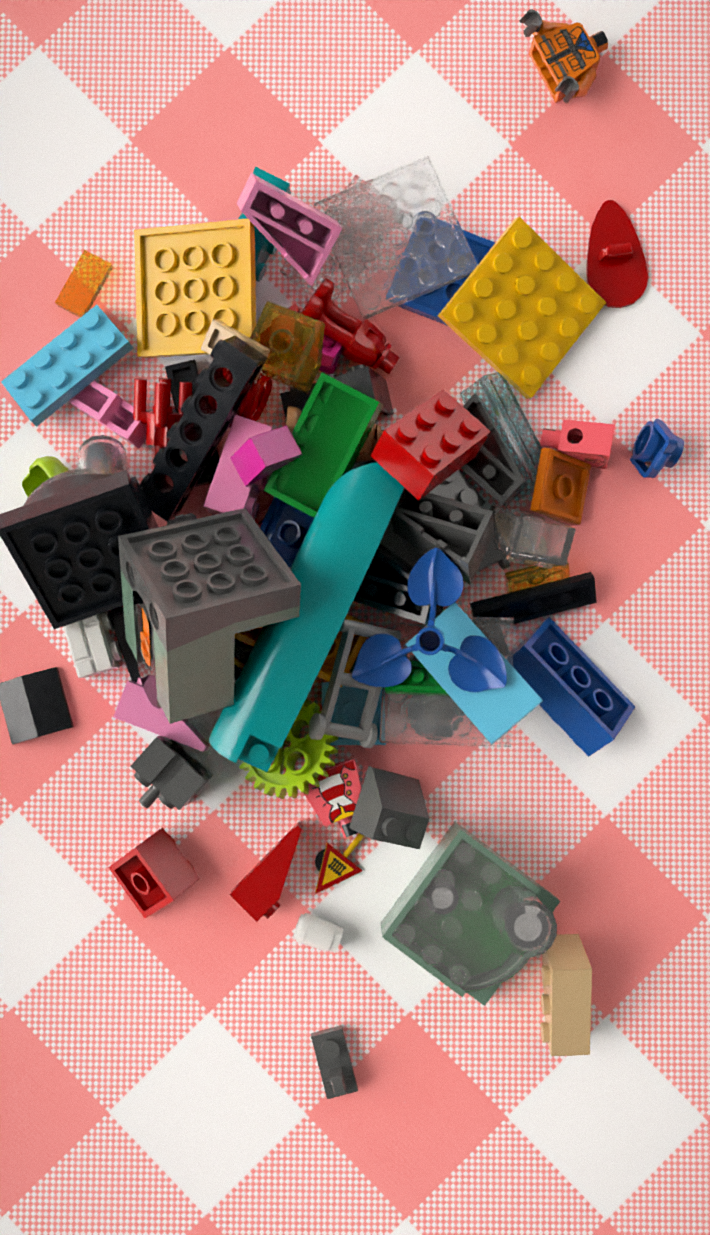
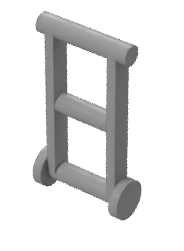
(321, 723)

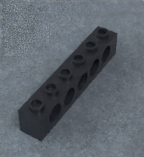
(245, 366)

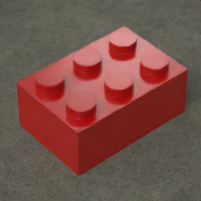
(430, 444)

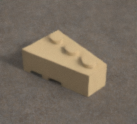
(566, 997)

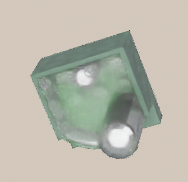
(471, 916)

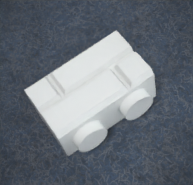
(92, 645)

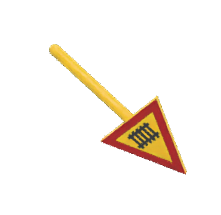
(337, 866)

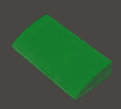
(330, 439)

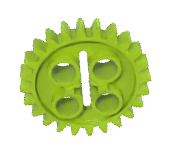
(315, 754)

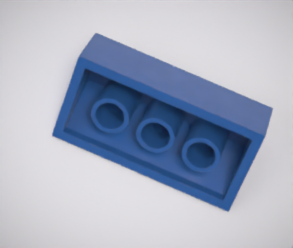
(571, 687)

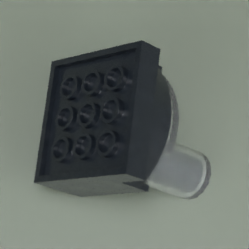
(71, 529)

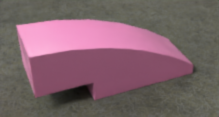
(110, 412)

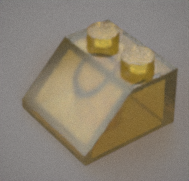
(293, 344)

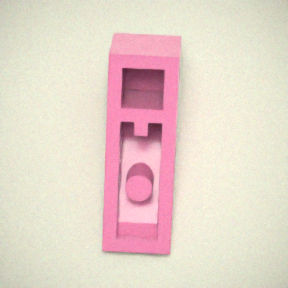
(137, 710)

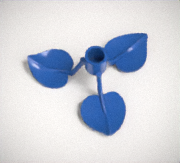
(473, 668)

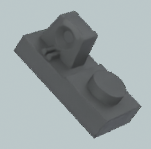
(334, 1062)

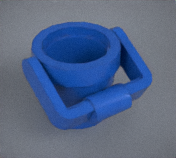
(657, 446)

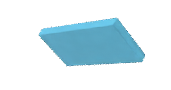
(491, 710)

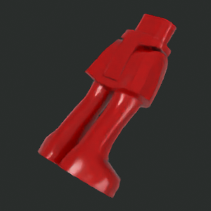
(360, 339)

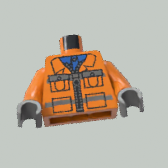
(564, 55)

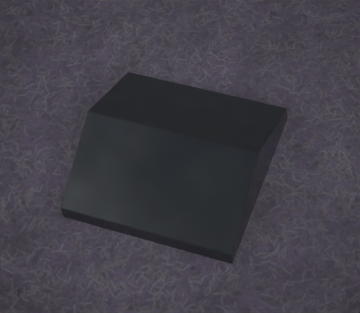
(34, 705)

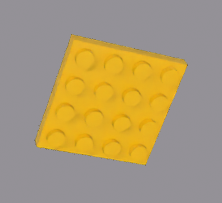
(188, 280)
(522, 308)

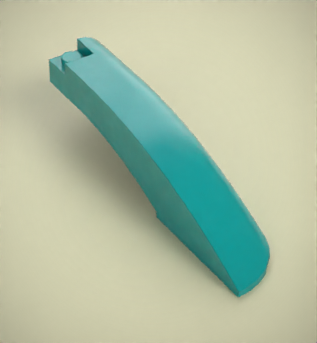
(293, 651)

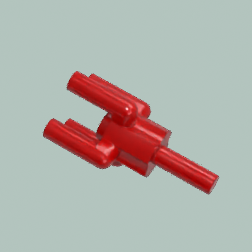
(161, 417)

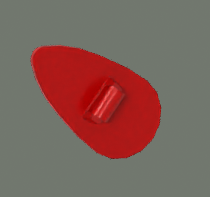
(615, 258)

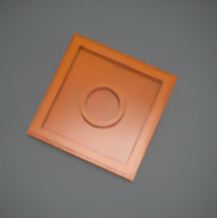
(560, 486)

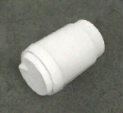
(318, 933)

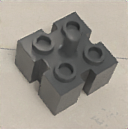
(172, 773)

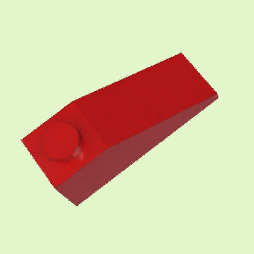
(264, 883)

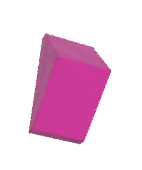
(265, 454)

